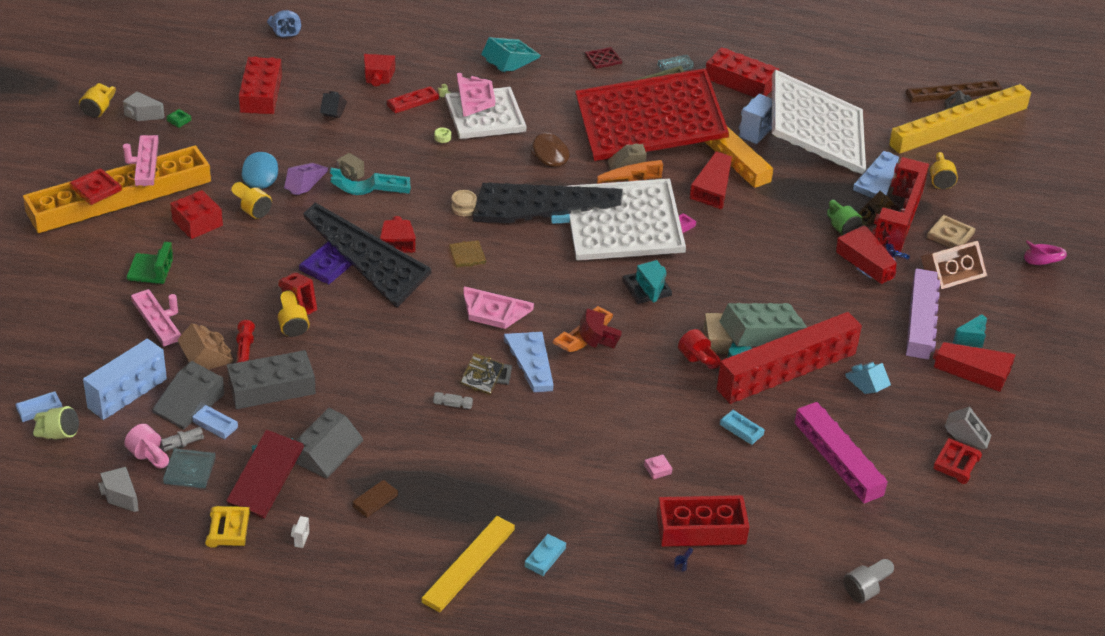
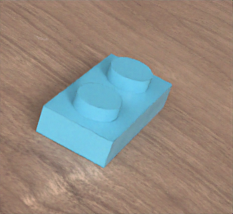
(545, 554)

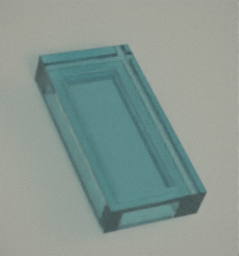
(673, 62)

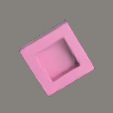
(658, 466)

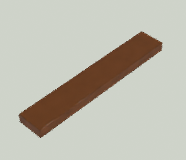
(943, 92)

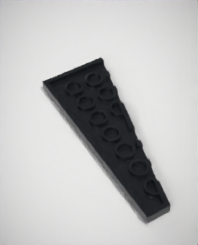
(381, 264)

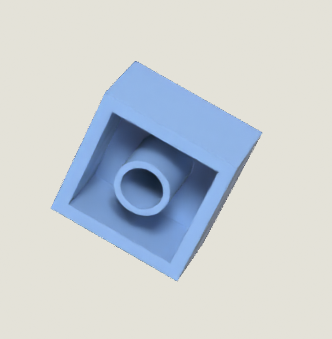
(756, 119)

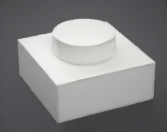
(300, 531)

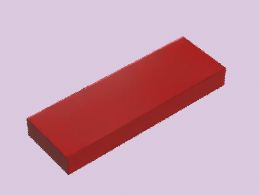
(412, 99)

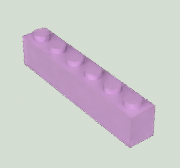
(922, 314)

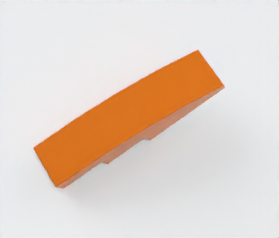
(633, 172)

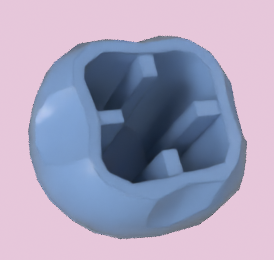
(285, 23)

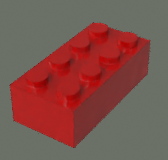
(740, 72)
(260, 85)
(702, 520)

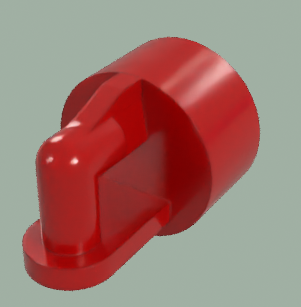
(697, 347)

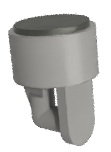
(863, 581)

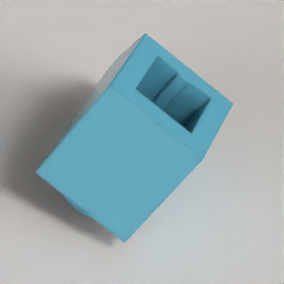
(869, 377)

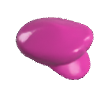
(1043, 254)

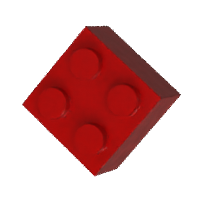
(196, 214)

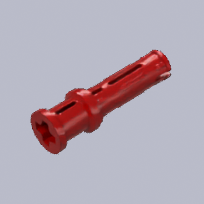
(244, 339)

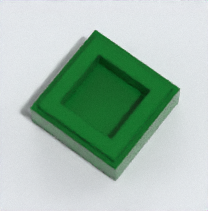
(178, 118)

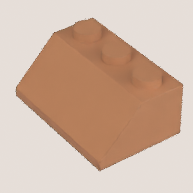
(956, 264)

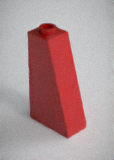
(712, 181)
(867, 254)
(975, 364)

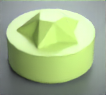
(442, 135)

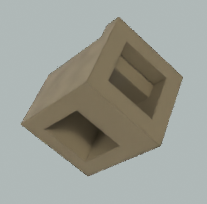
(351, 166)

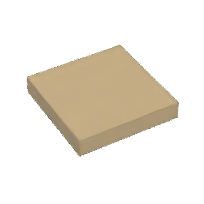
(950, 232)

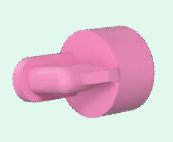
(145, 444)

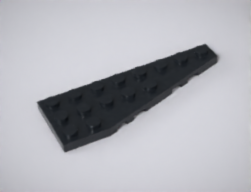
(515, 201)

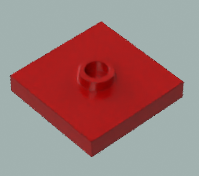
(95, 186)

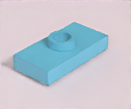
(742, 427)

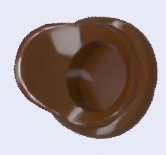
(550, 150)

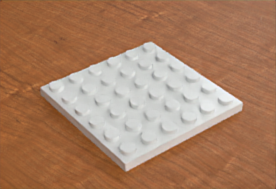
(818, 122)
(641, 226)

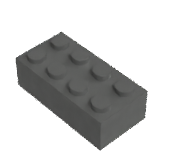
(271, 379)

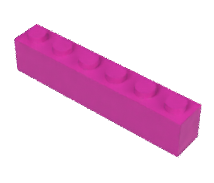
(841, 452)

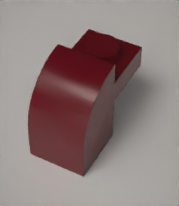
(594, 331)

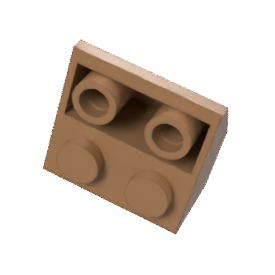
(205, 347)

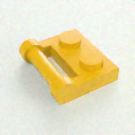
(234, 529)

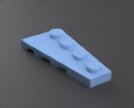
(877, 176)
(532, 358)

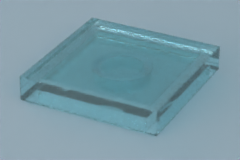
(189, 468)

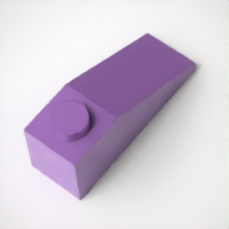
(303, 177)

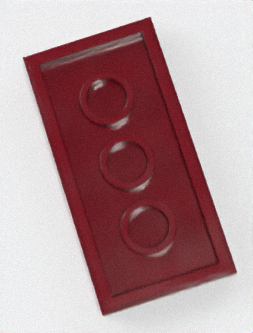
(265, 473)

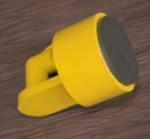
(96, 100)
(943, 172)
(253, 200)
(293, 317)

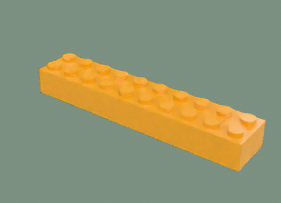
(63, 206)

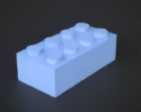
(125, 379)

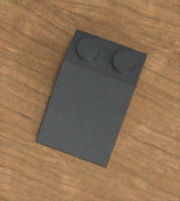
(188, 394)

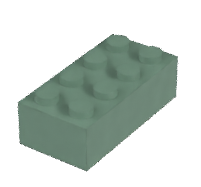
(759, 323)

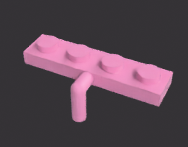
(145, 160)
(157, 317)

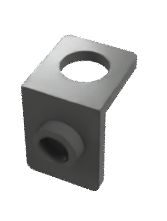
(960, 97)

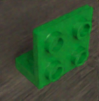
(152, 267)

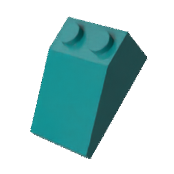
(508, 53)

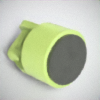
(56, 423)

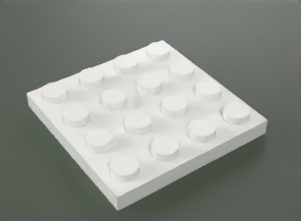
(497, 120)

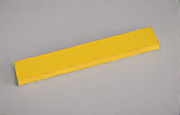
(468, 564)

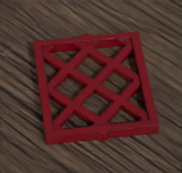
(605, 51)

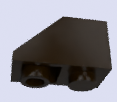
(874, 207)

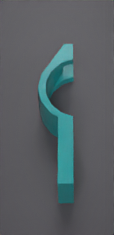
(376, 181)

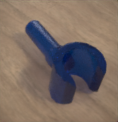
(890, 249)
(683, 559)

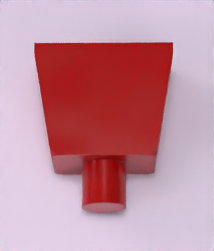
(378, 68)
(399, 234)
(303, 290)

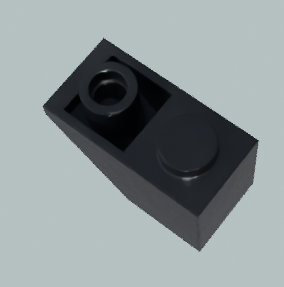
(332, 104)

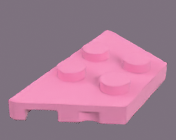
(475, 94)
(494, 308)

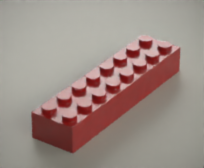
(788, 357)

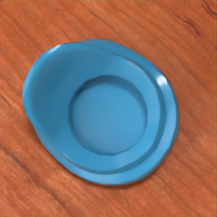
(260, 170)

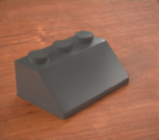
(328, 443)

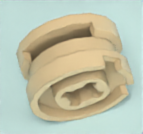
(463, 203)

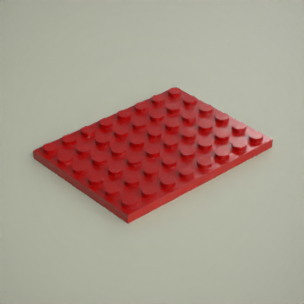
(651, 112)

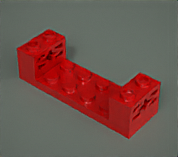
(894, 225)

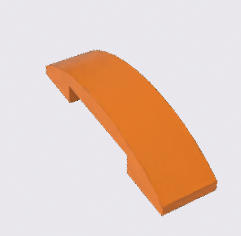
(573, 341)

